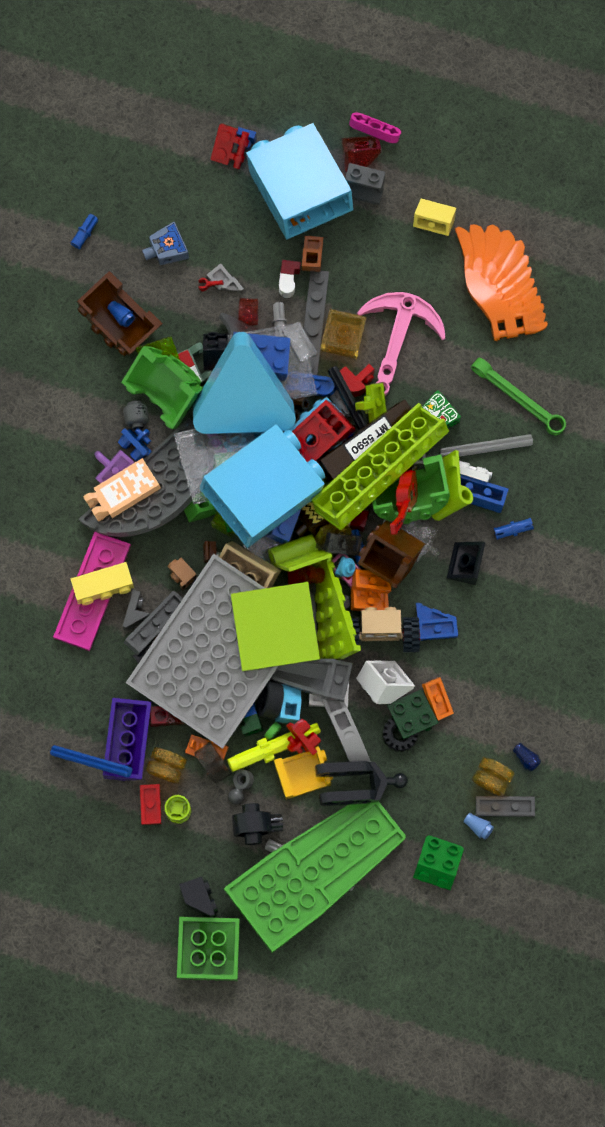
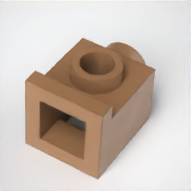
(182, 573)

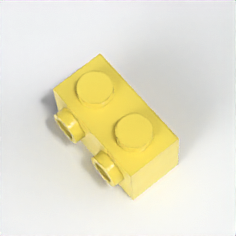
(435, 216)

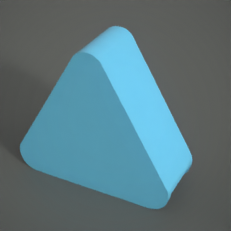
(242, 393)

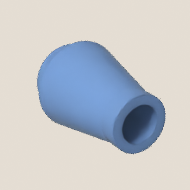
(479, 826)

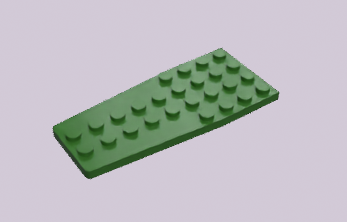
(313, 871)

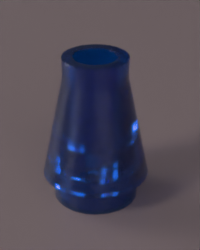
(527, 757)

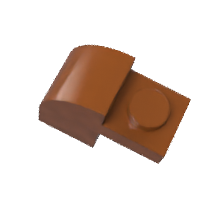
(312, 253)

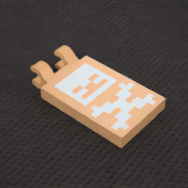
(122, 490)

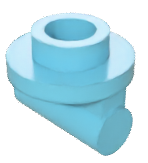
(345, 567)

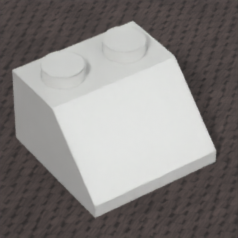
(384, 681)

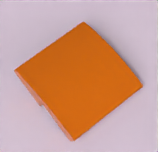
(368, 591)

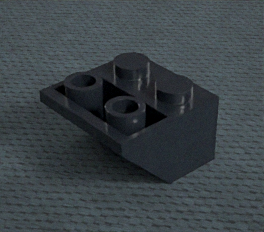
(213, 348)
(196, 897)

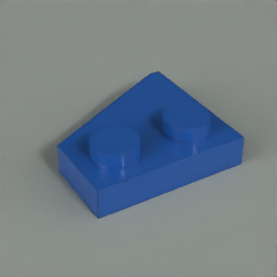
(435, 624)

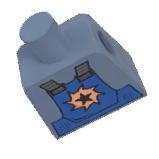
(166, 246)

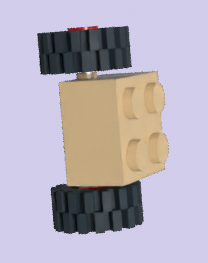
(386, 626)

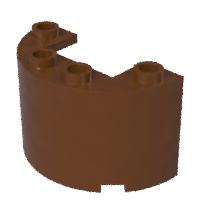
(94, 307)

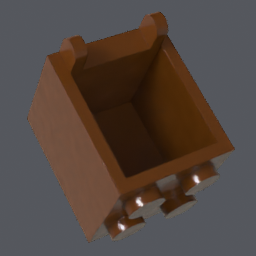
(394, 559)

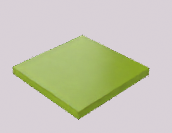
(275, 626)

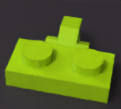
(373, 402)

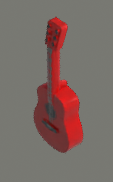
(406, 498)

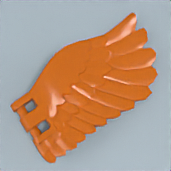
(501, 280)

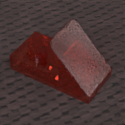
(248, 311)

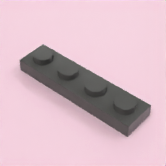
(153, 624)

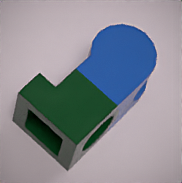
(252, 722)

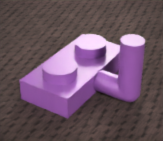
(117, 464)

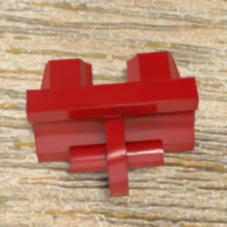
(308, 743)

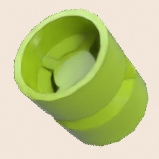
(177, 809)

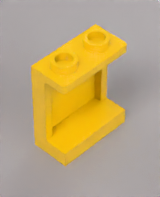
(299, 775)

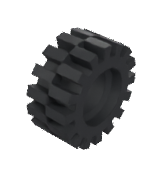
(392, 742)

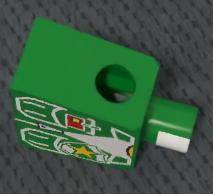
(442, 409)

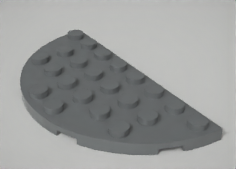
(158, 507)

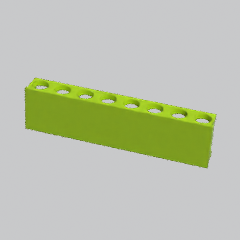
(379, 466)

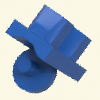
(130, 437)

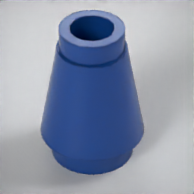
(121, 314)

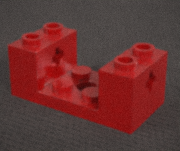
(327, 425)

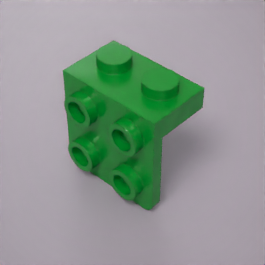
(438, 862)

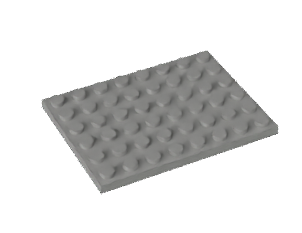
(196, 658)

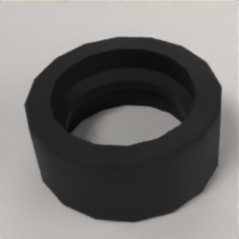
(270, 700)

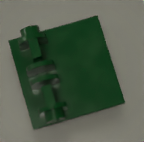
(412, 714)

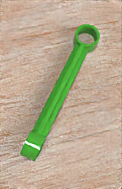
(484, 370)

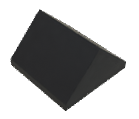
(466, 561)

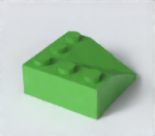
(208, 949)

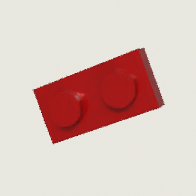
(150, 804)

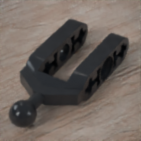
(377, 780)

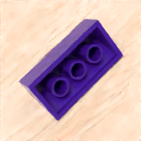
(127, 736)

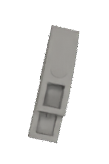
(346, 730)

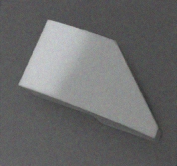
(221, 273)

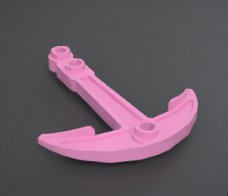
(418, 308)

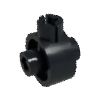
(254, 823)

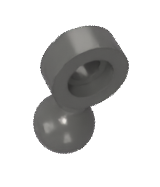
(236, 795)

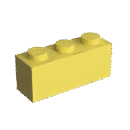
(102, 584)

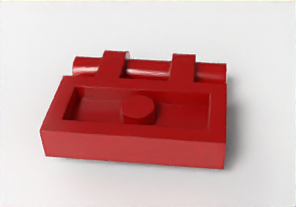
(224, 145)

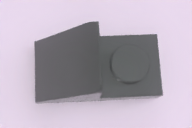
(133, 616)

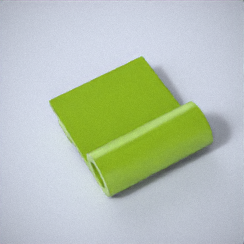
(459, 495)
(297, 554)

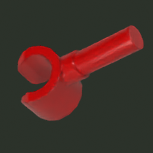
(209, 283)

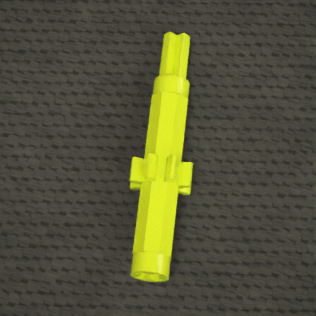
(265, 750)

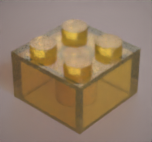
(343, 334)

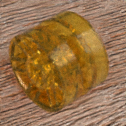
(166, 765)
(493, 776)

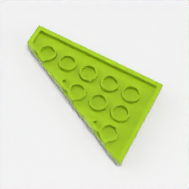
(335, 624)

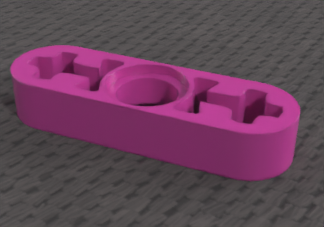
(365, 124)

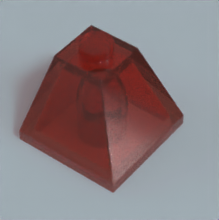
(360, 150)

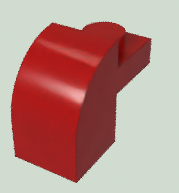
(356, 383)

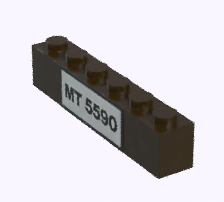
(348, 451)

